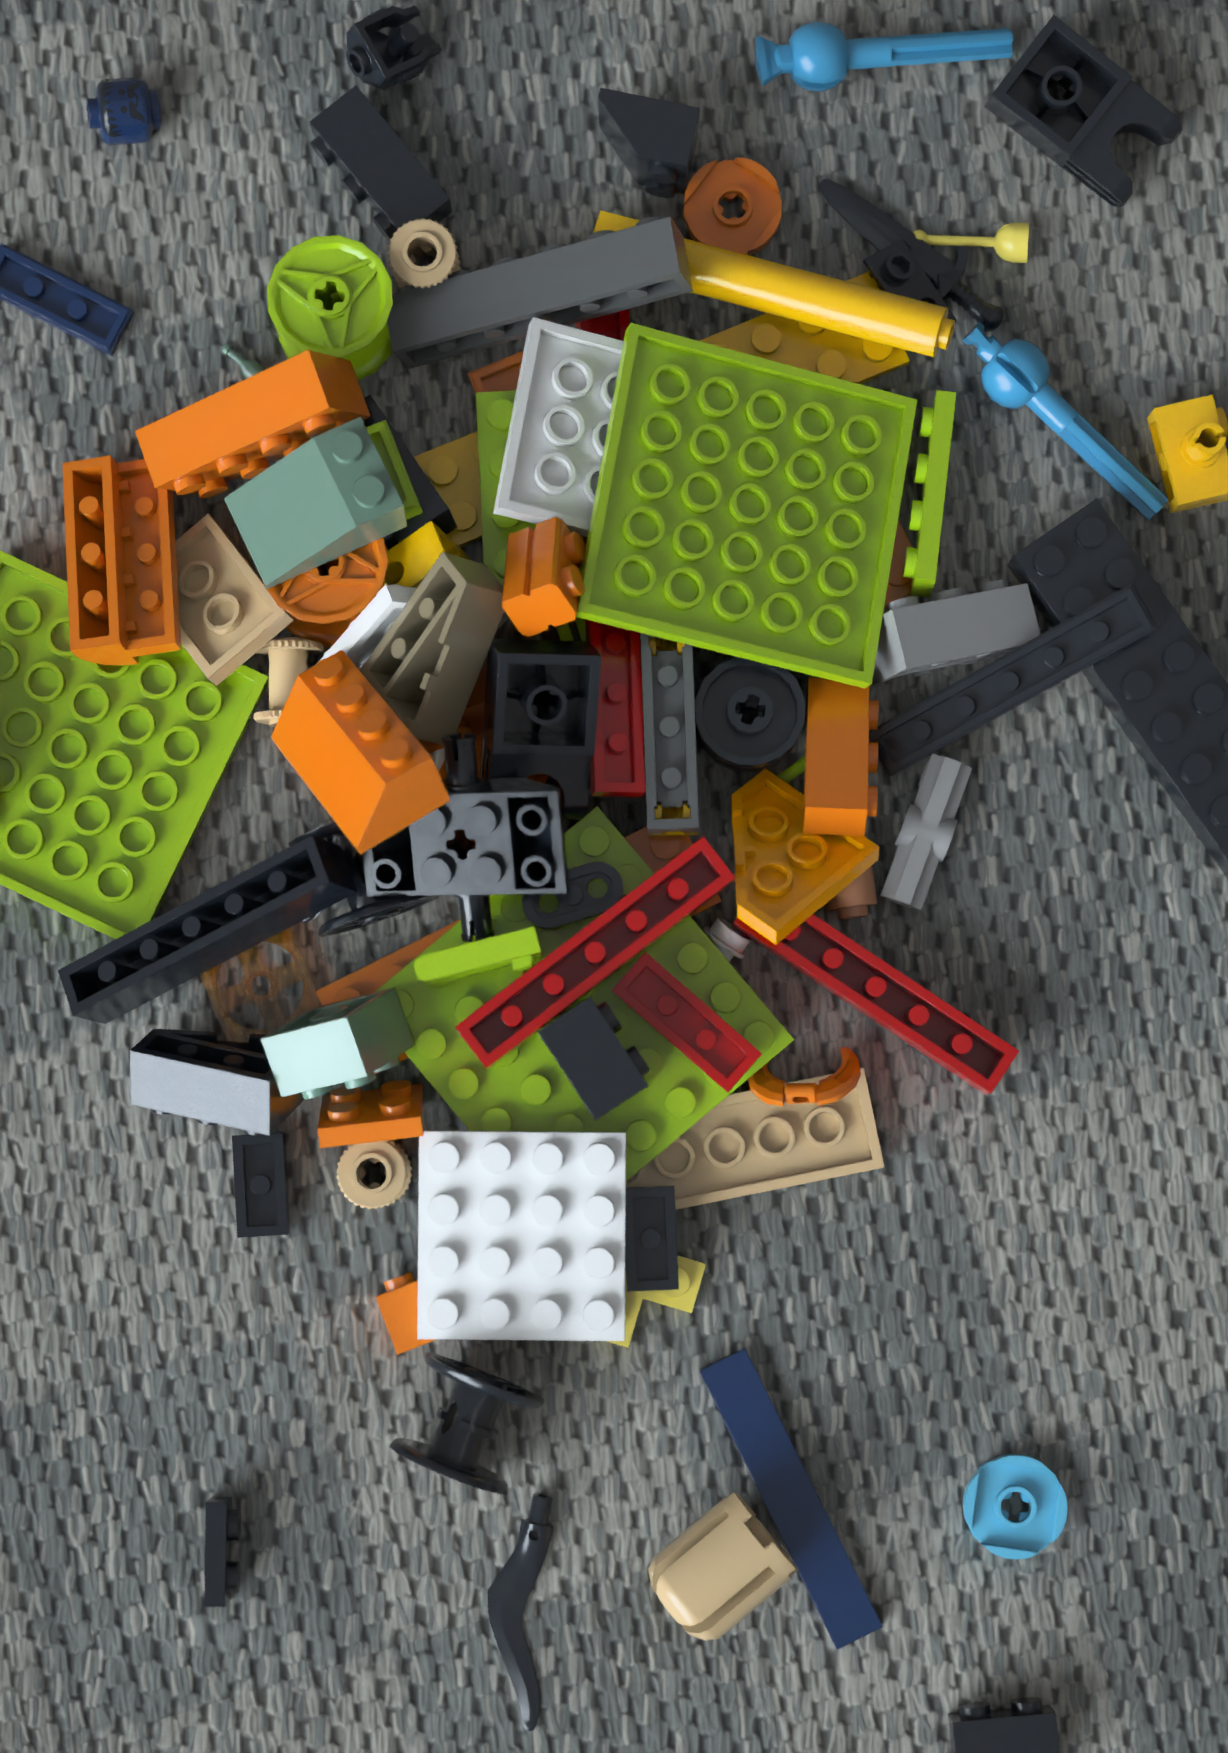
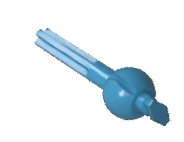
(821, 54)
(1019, 376)

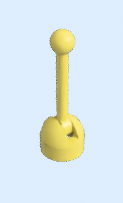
(1009, 241)

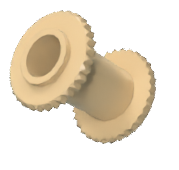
(422, 239)
(287, 660)
(352, 1174)

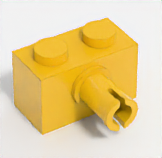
(1191, 452)

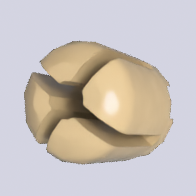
(719, 1569)

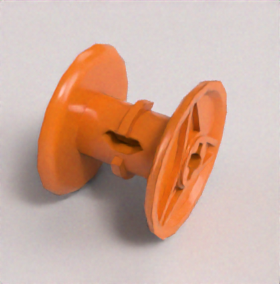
(328, 603)

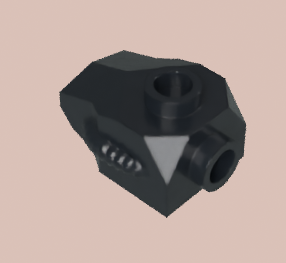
(389, 47)

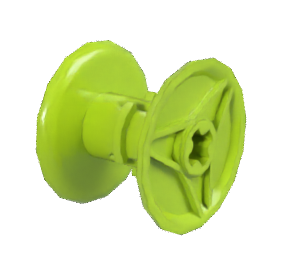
(333, 301)

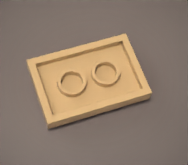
(222, 602)

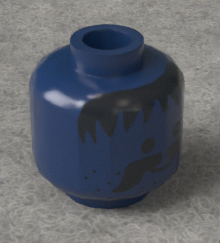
(124, 111)

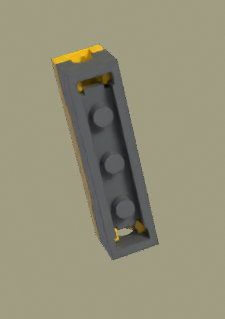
(669, 737)

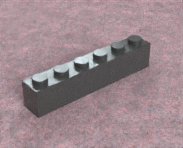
(556, 285)

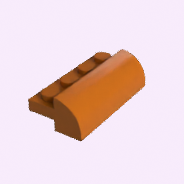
(119, 562)

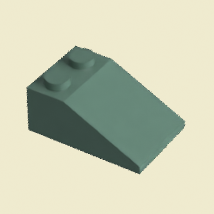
(317, 504)

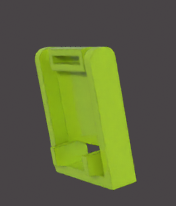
(480, 956)

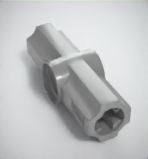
(926, 832)

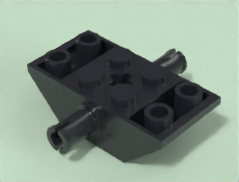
(515, 848)

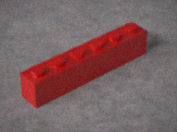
(595, 953)
(892, 1001)

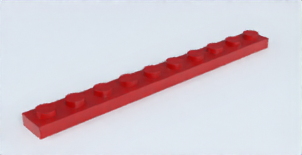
(619, 743)

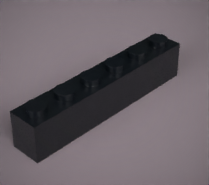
(207, 930)

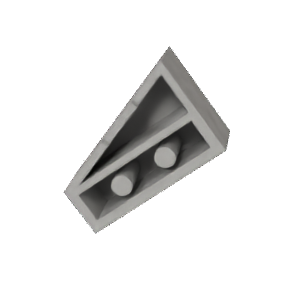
(953, 629)

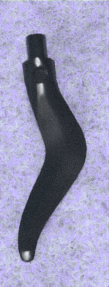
(507, 1601)

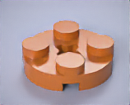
(727, 181)

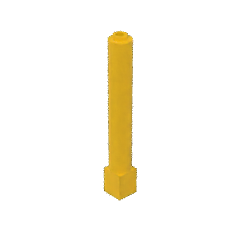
(810, 296)

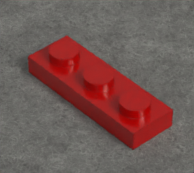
(686, 1022)

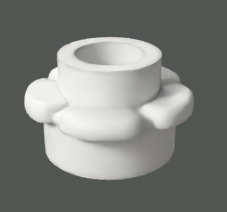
(727, 939)

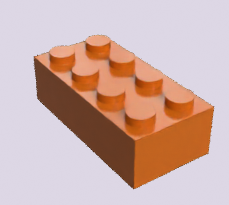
(251, 424)

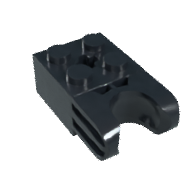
(1097, 107)
(548, 736)

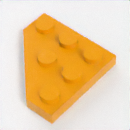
(778, 868)

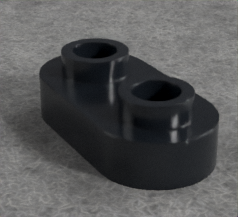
(577, 902)

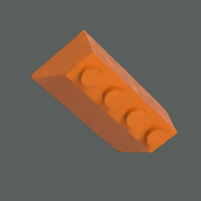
(356, 753)

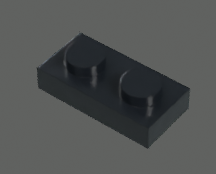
(261, 1185)
(651, 1239)
(221, 1573)

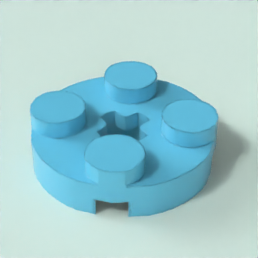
(1032, 1529)

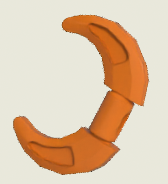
(829, 1090)

